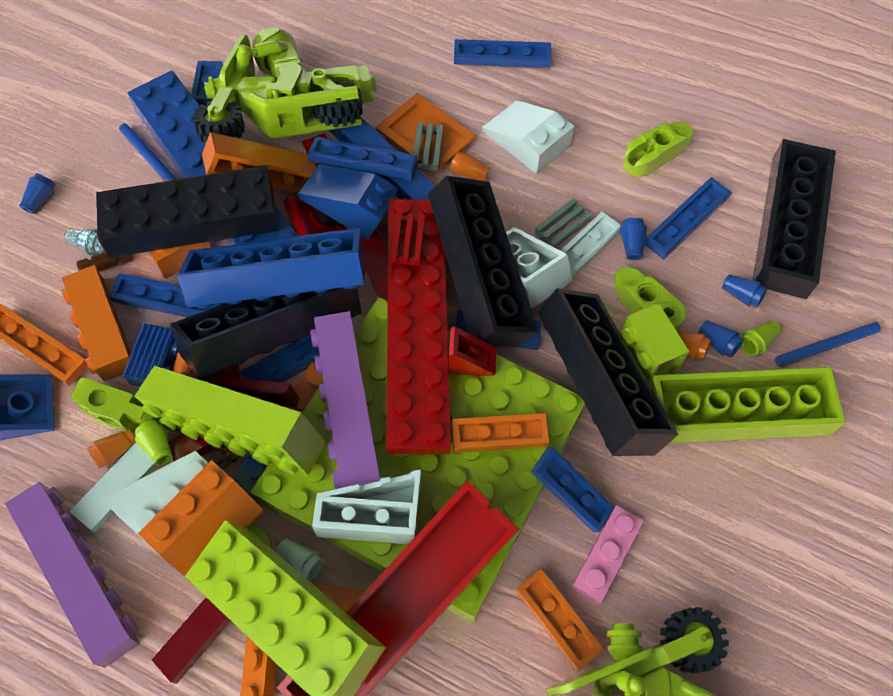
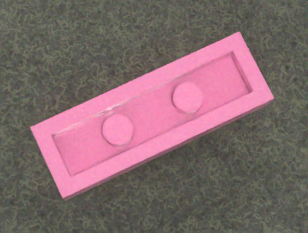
(607, 554)

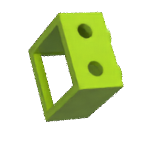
(654, 342)

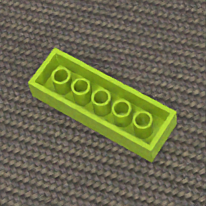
(750, 404)
(231, 420)
(284, 613)

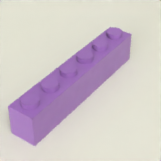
(346, 401)
(73, 575)

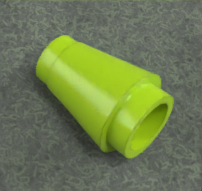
(760, 338)
(154, 442)

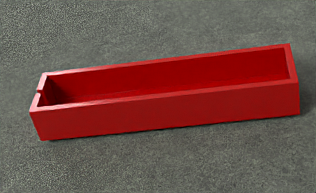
(426, 579)

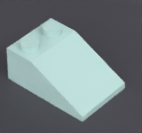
(531, 134)
(539, 266)

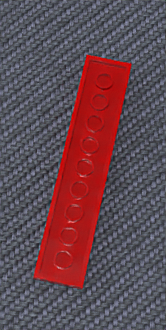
(417, 340)

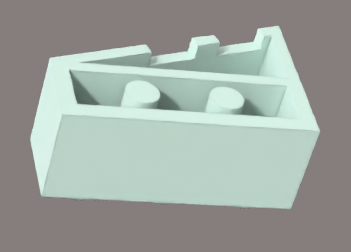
(149, 495)
(371, 512)

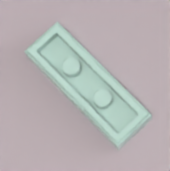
(590, 242)
(128, 469)

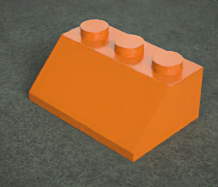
(196, 514)

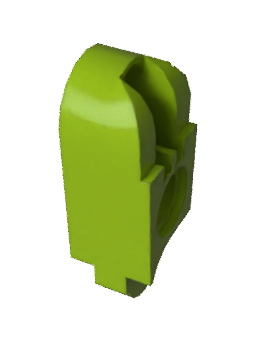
(656, 148)
(634, 286)
(109, 405)

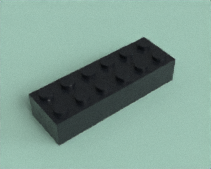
(186, 211)
(795, 219)
(481, 262)
(254, 327)
(606, 374)

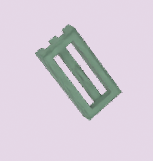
(429, 131)
(559, 214)

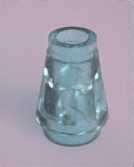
(84, 240)

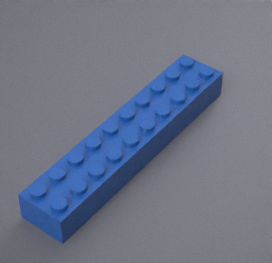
(167, 113)

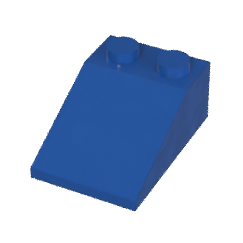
(349, 196)
(25, 405)

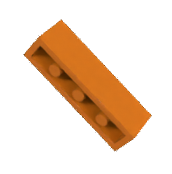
(285, 167)
(98, 323)

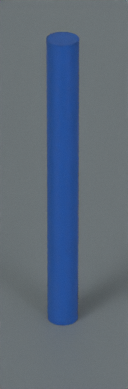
(147, 154)
(827, 344)

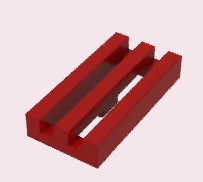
(409, 221)

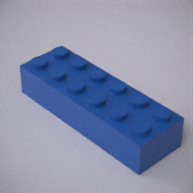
(273, 268)

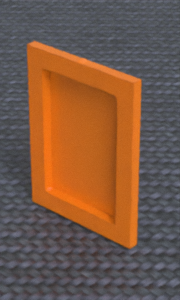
(402, 127)

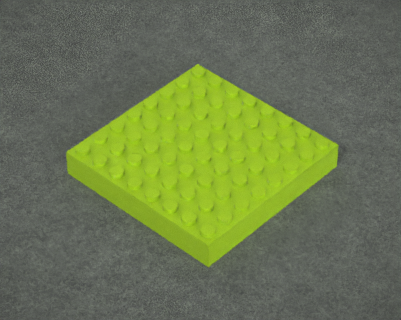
(499, 474)

